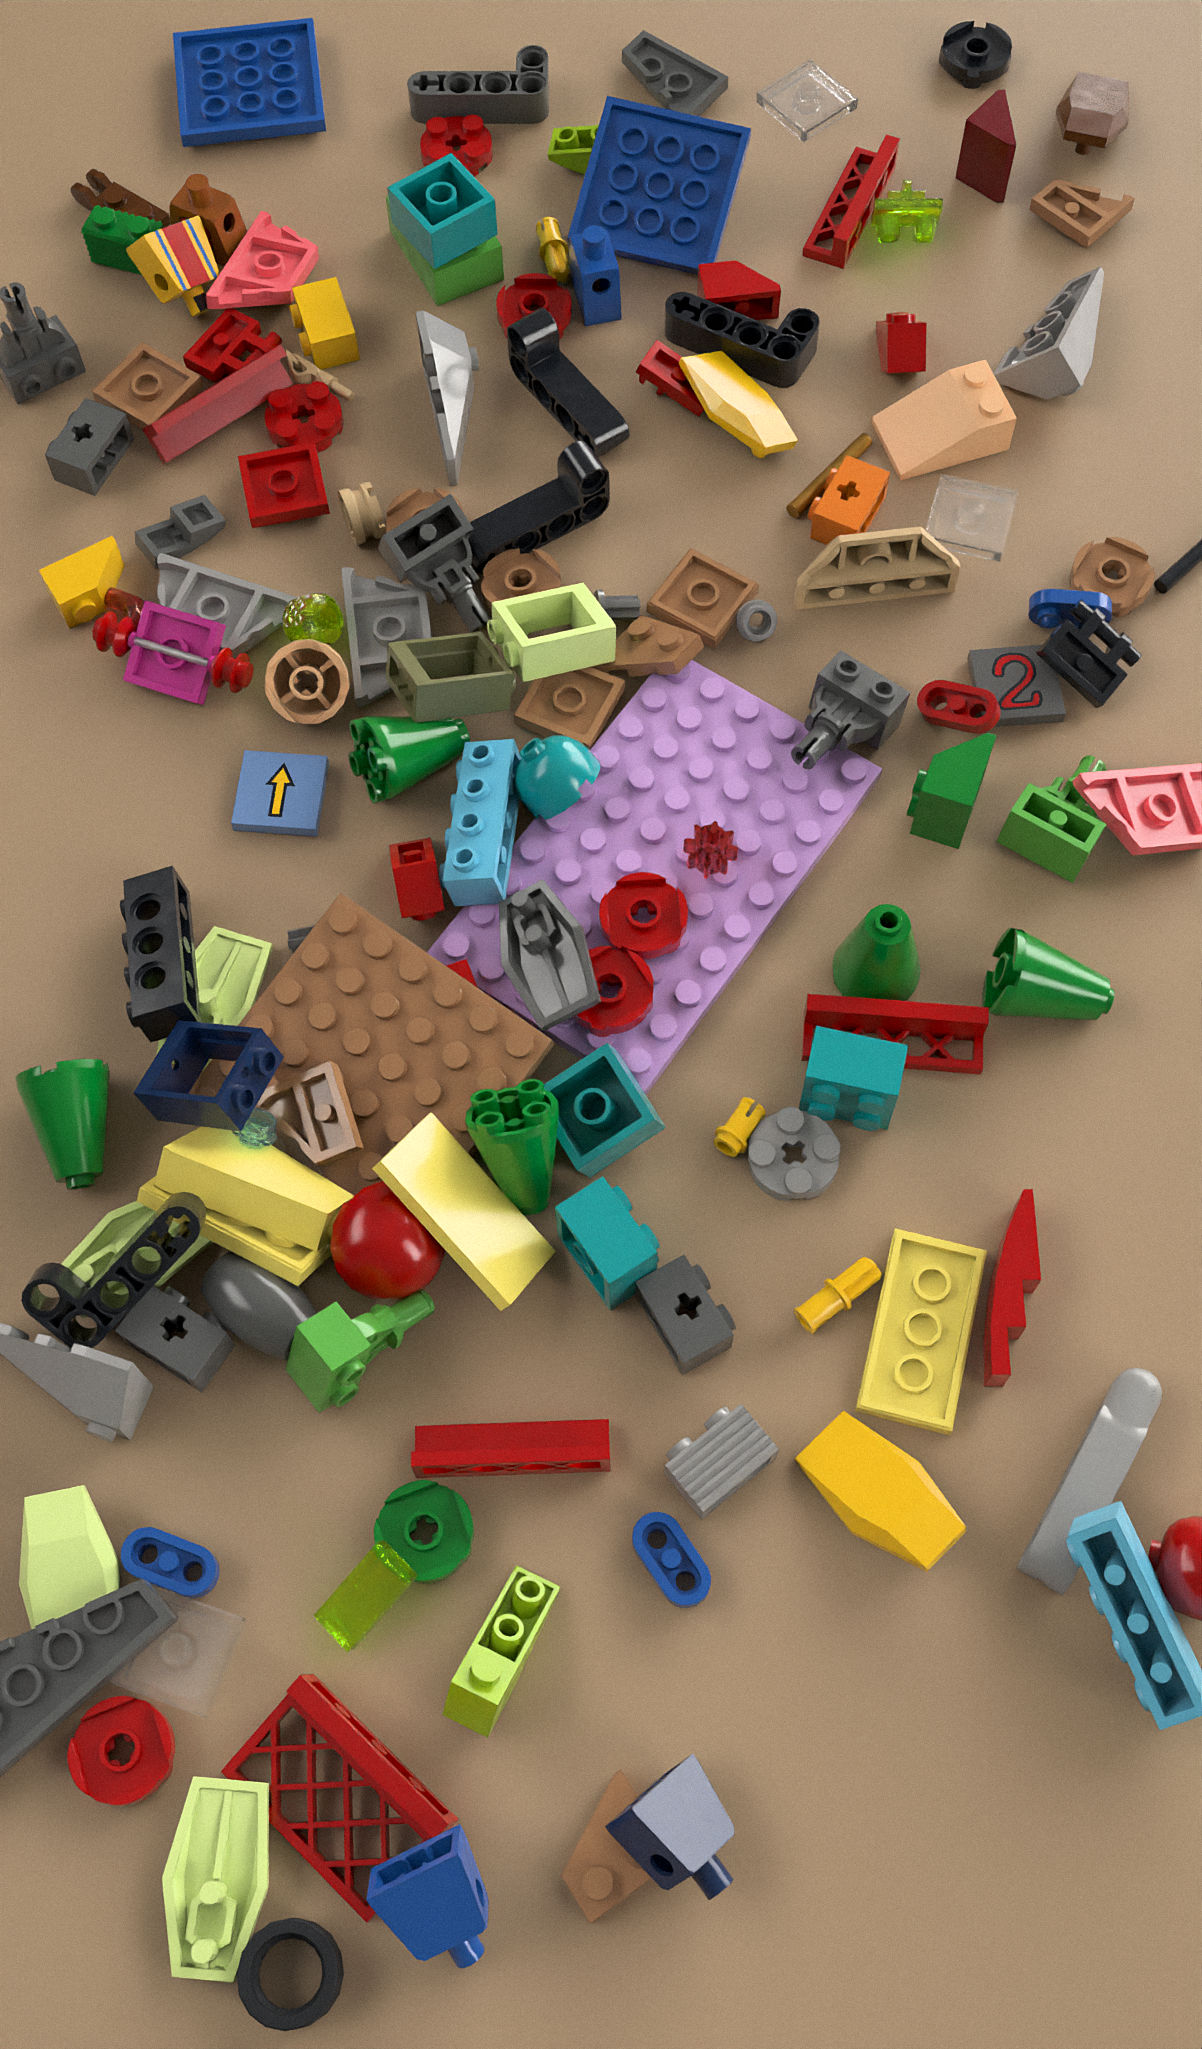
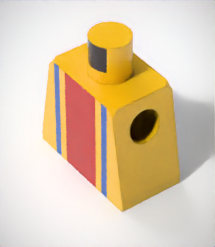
(177, 263)

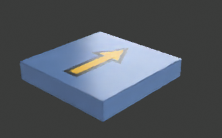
(280, 793)

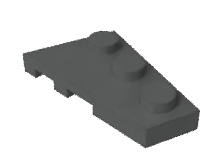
(673, 76)

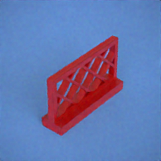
(359, 1751)

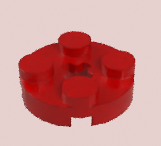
(461, 131)
(530, 290)
(302, 400)
(661, 899)
(633, 999)
(95, 1737)

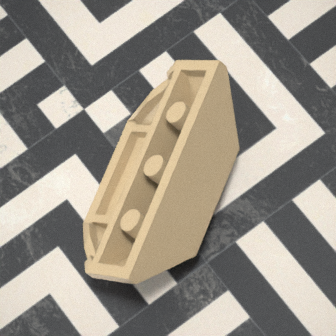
(877, 569)

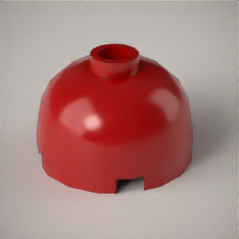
(1179, 1565)

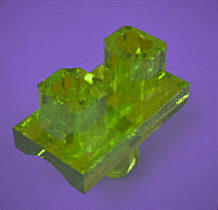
(906, 209)

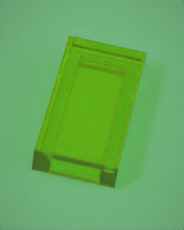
(365, 1595)

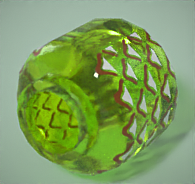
(313, 617)

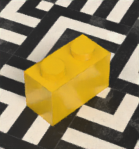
(325, 324)

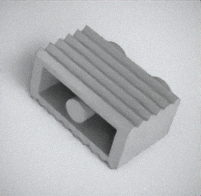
(720, 1459)

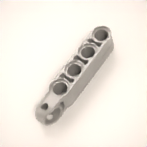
(1092, 1474)

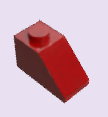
(739, 289)
(416, 879)

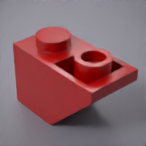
(901, 343)

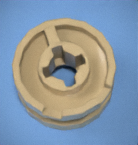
(361, 513)

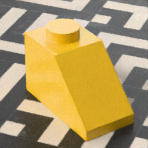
(82, 580)

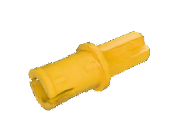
(553, 249)
(837, 1294)

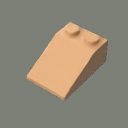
(947, 422)

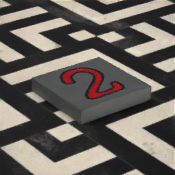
(1021, 682)

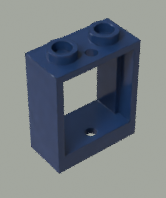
(191, 1046)

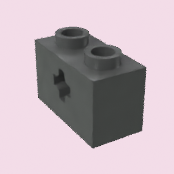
(89, 446)
(685, 1339)
(191, 1359)

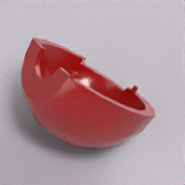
(383, 1246)

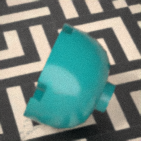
(552, 773)

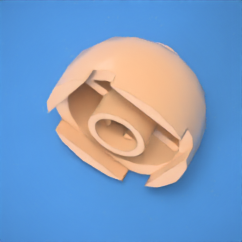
(306, 681)

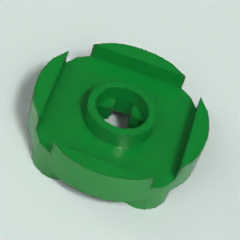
(438, 1506)

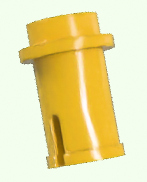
(733, 1135)

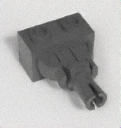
(36, 351)
(437, 558)
(849, 706)

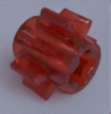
(710, 849)

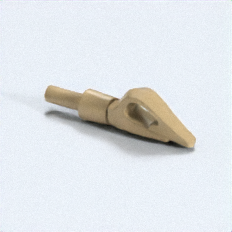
(312, 373)

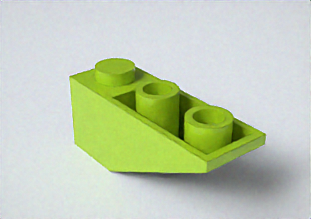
(500, 1652)

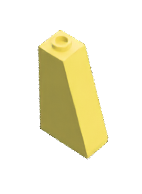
(253, 1185)

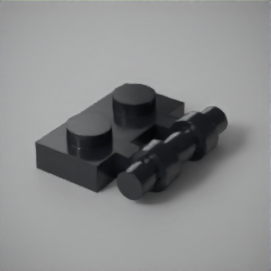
(1083, 662)

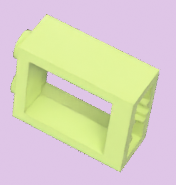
(586, 645)

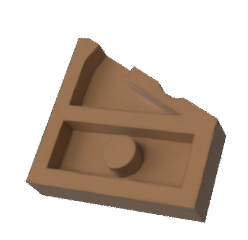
(653, 648)
(599, 1867)

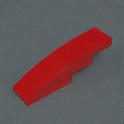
(1013, 1274)

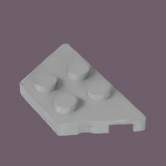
(244, 607)
(375, 615)

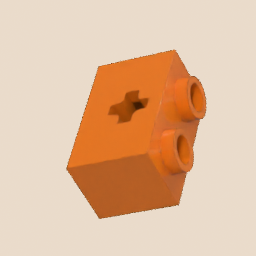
(849, 500)

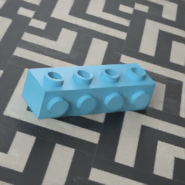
(482, 824)
(1138, 1613)

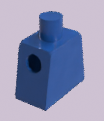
(590, 259)
(433, 1898)

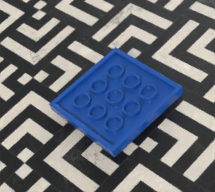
(248, 82)
(661, 183)

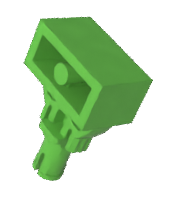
(1054, 825)
(333, 1350)

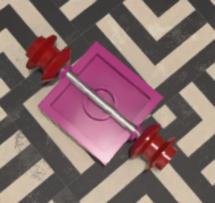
(173, 652)

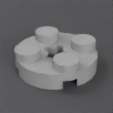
(791, 1129)

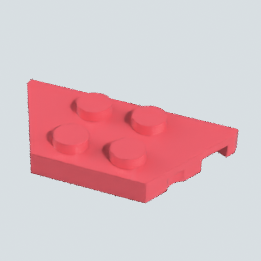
(263, 267)
(1149, 806)

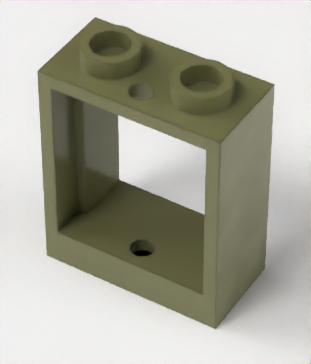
(417, 661)

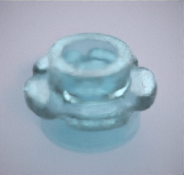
(259, 1130)

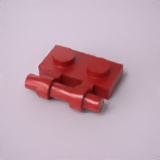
(225, 342)

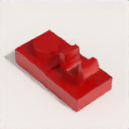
(662, 370)

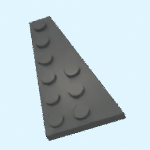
(69, 1659)

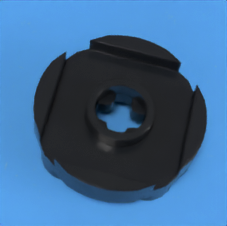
(960, 55)

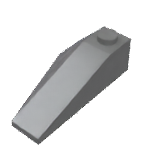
(1058, 345)
(450, 384)
(89, 1383)

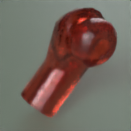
(126, 603)

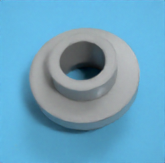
(768, 623)

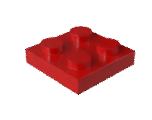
(283, 485)

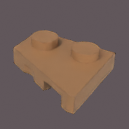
(1079, 210)
(315, 1113)

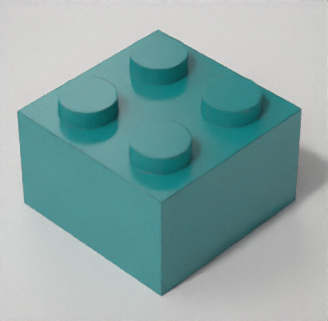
(443, 210)
(853, 1078)
(601, 1111)
(607, 1240)

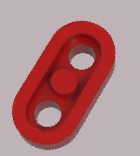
(962, 705)

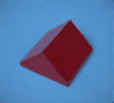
(988, 148)

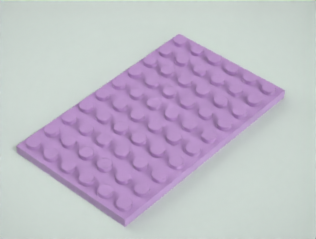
(674, 759)

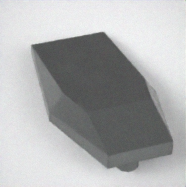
(546, 955)

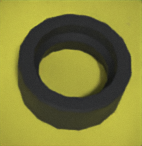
(249, 1967)

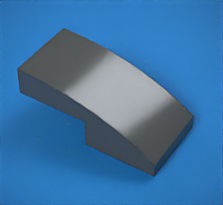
(187, 529)

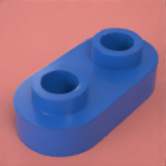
(1053, 606)
(672, 1560)
(172, 1562)

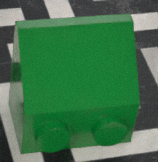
(948, 791)

